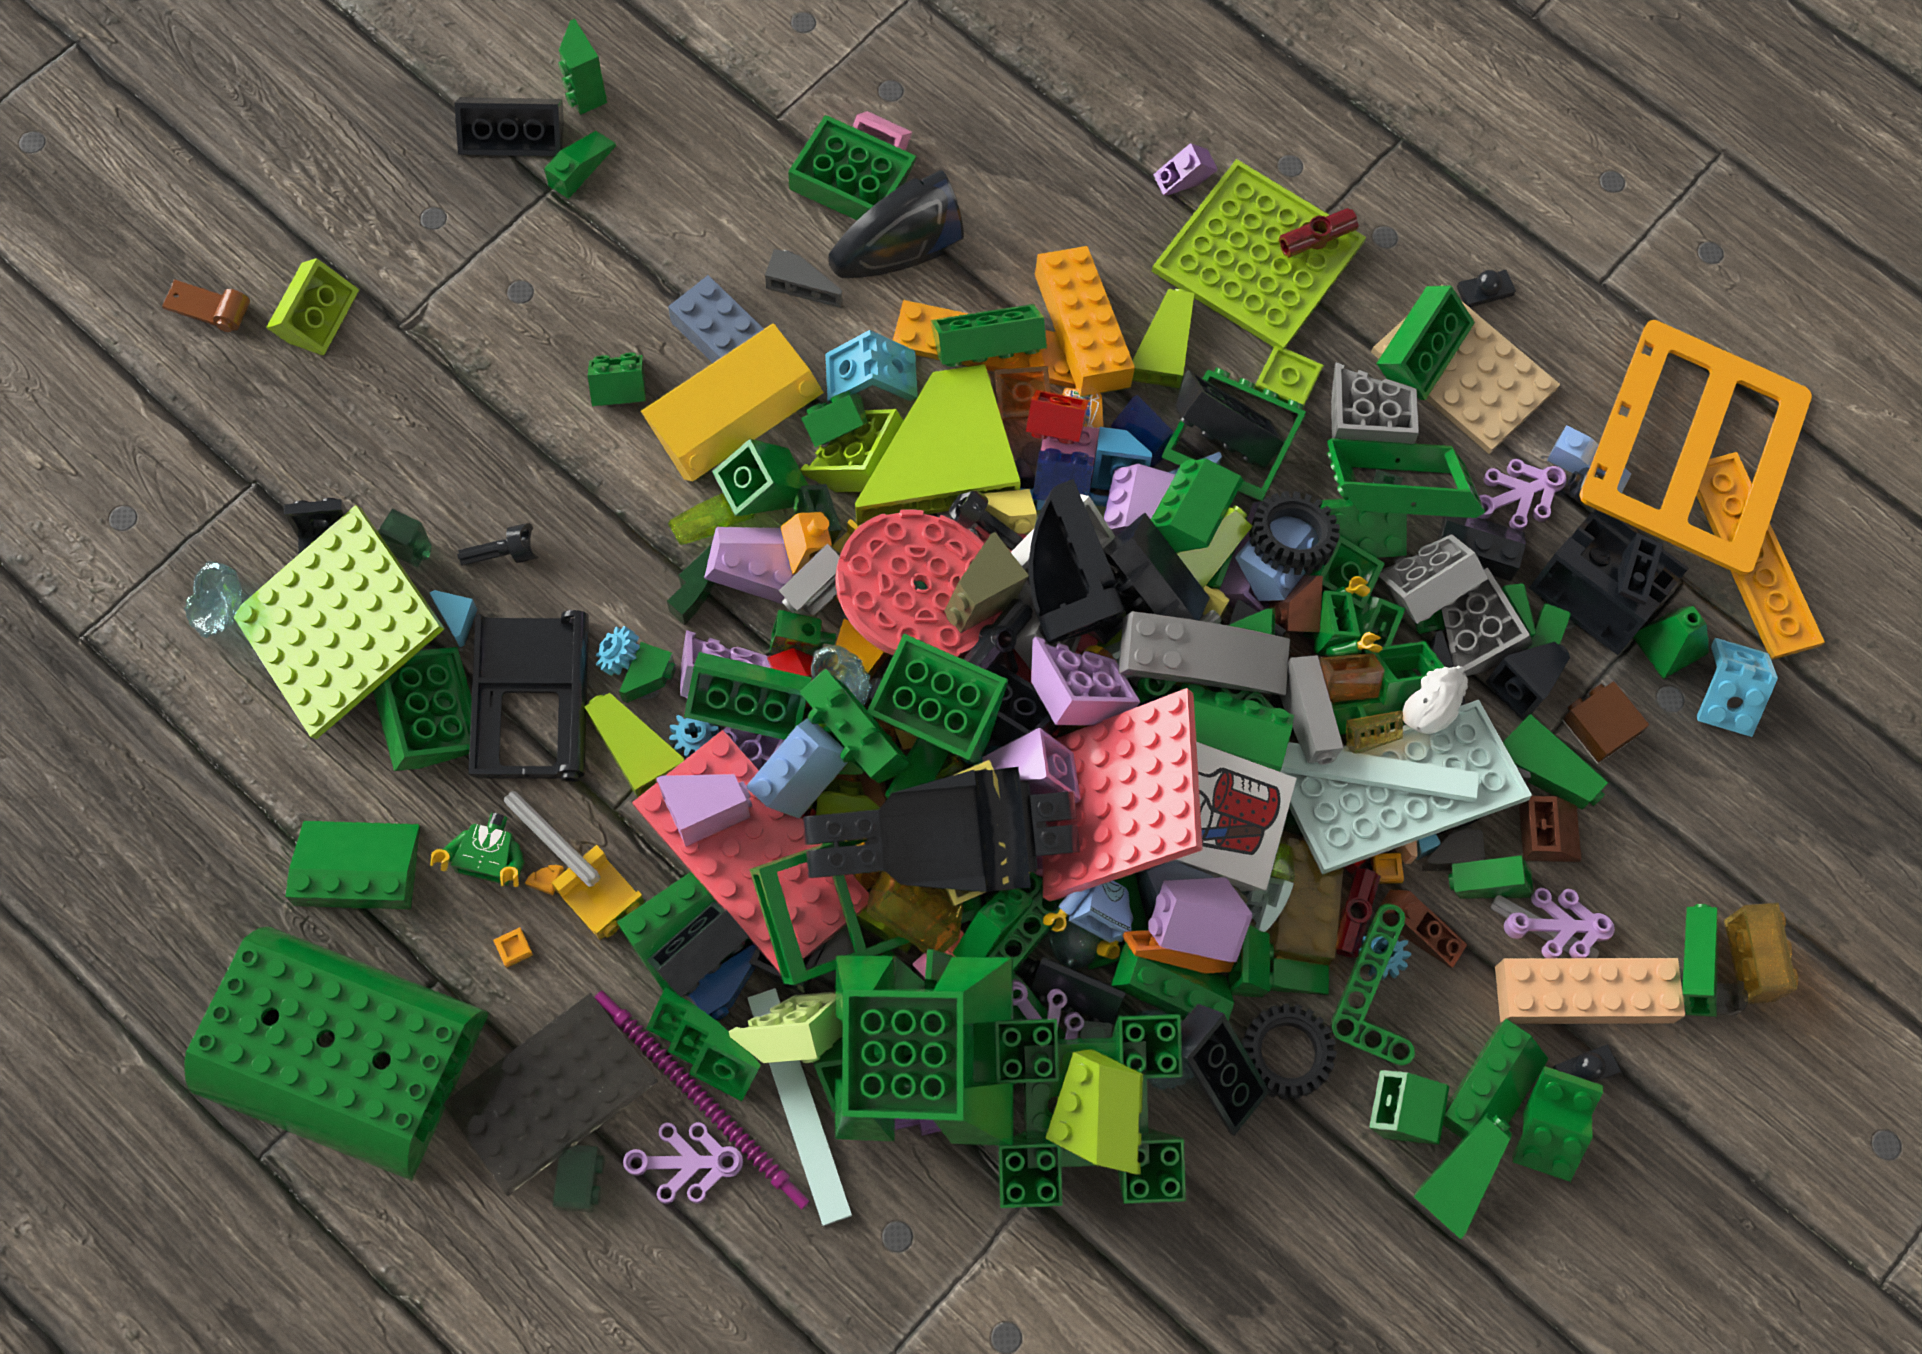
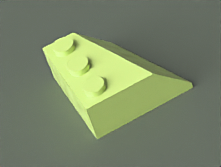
(793, 1030)

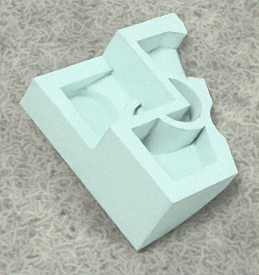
(1269, 903)

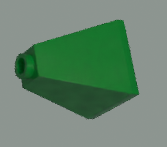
(1674, 640)

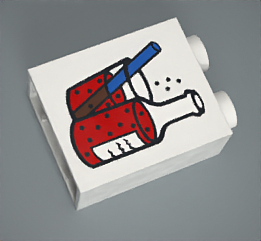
(1240, 818)

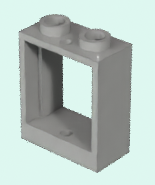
(813, 585)

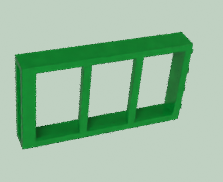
(782, 930)

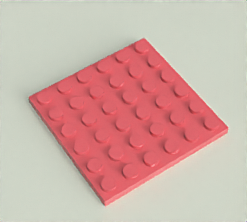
(1134, 794)

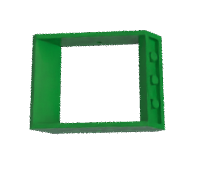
(1268, 395)
(1398, 498)

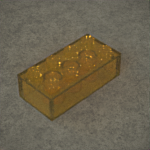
(1310, 917)

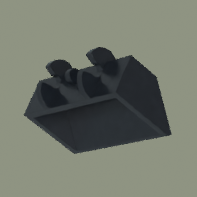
(1154, 572)

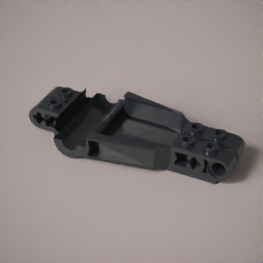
(948, 834)

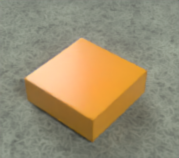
(1388, 867)
(513, 947)

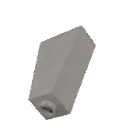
(1312, 710)

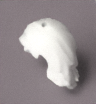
(1442, 695)

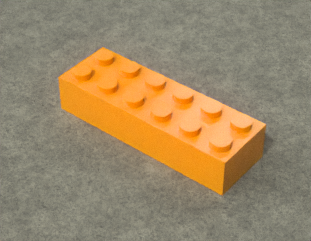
(1084, 321)

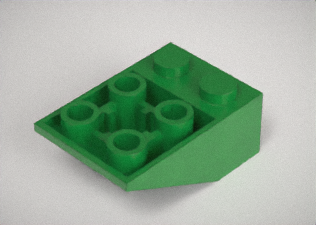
(1377, 618)

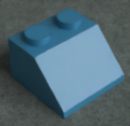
(1113, 451)

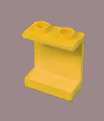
(605, 901)

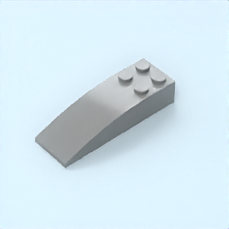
(1203, 653)

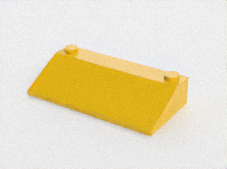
(731, 402)

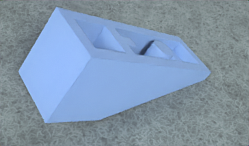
(1576, 451)

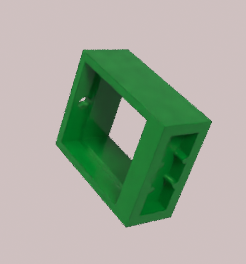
(1400, 658)
(993, 923)

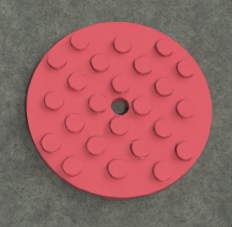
(879, 576)

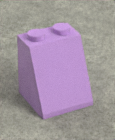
(1041, 762)
(704, 803)
(1201, 918)

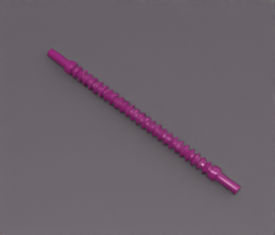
(779, 1178)

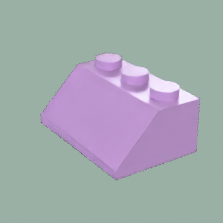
(1134, 492)

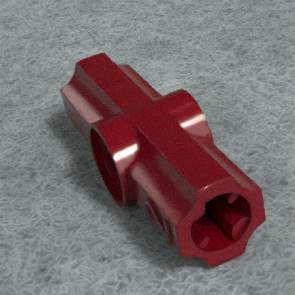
(1308, 238)
(1360, 896)

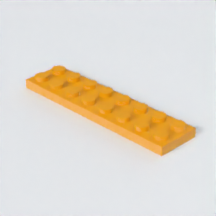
(916, 332)
(1771, 587)

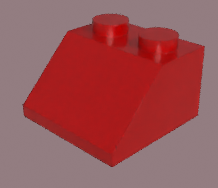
(1056, 417)

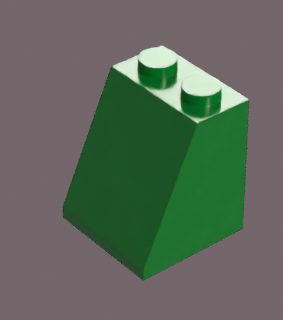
(759, 478)

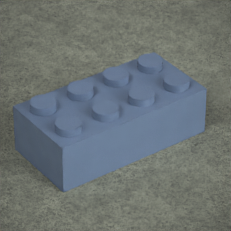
(712, 319)

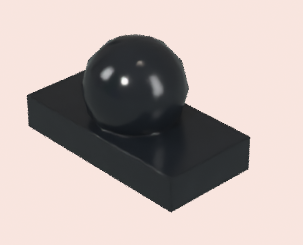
(1486, 288)
(1591, 1065)

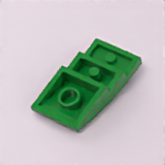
(703, 1044)

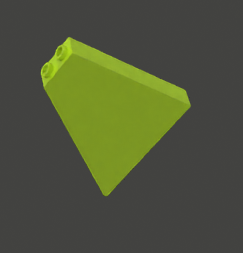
(943, 449)

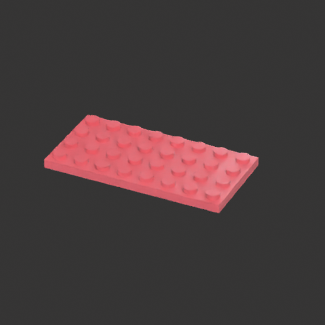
(724, 858)

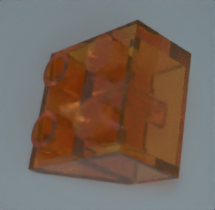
(1352, 676)

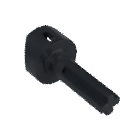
(973, 511)
(516, 544)

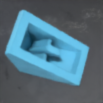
(457, 613)

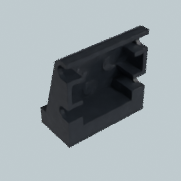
(1585, 581)

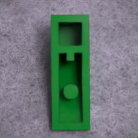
(577, 162)

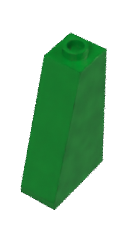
(1553, 764)
(1701, 961)
(1462, 1178)

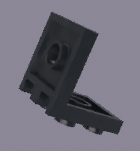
(313, 518)

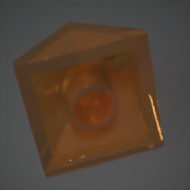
(1016, 389)

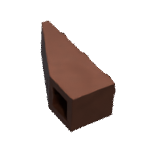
(1424, 927)

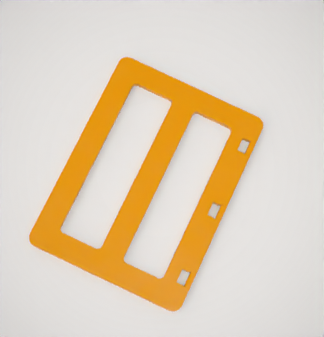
(1671, 520)

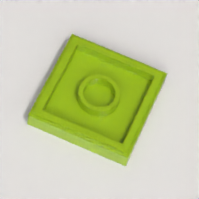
(1289, 375)

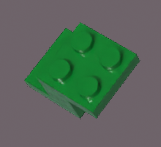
(1557, 1124)

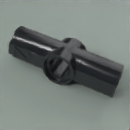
(1000, 635)

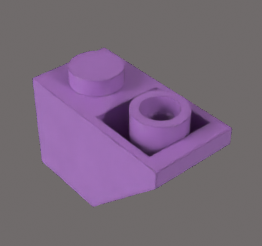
(1185, 170)

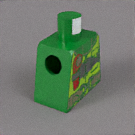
(798, 632)

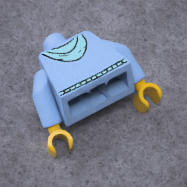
(1099, 910)

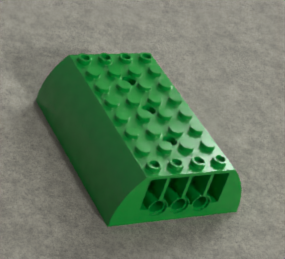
(335, 1090)

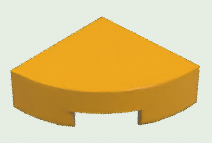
(543, 878)

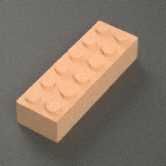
(1589, 990)

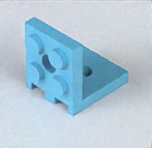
(872, 362)
(1740, 674)

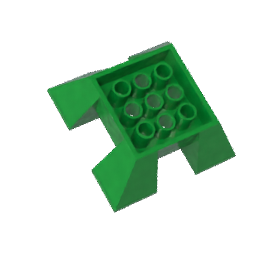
(1034, 1056)
(944, 1091)

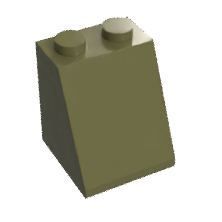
(986, 585)

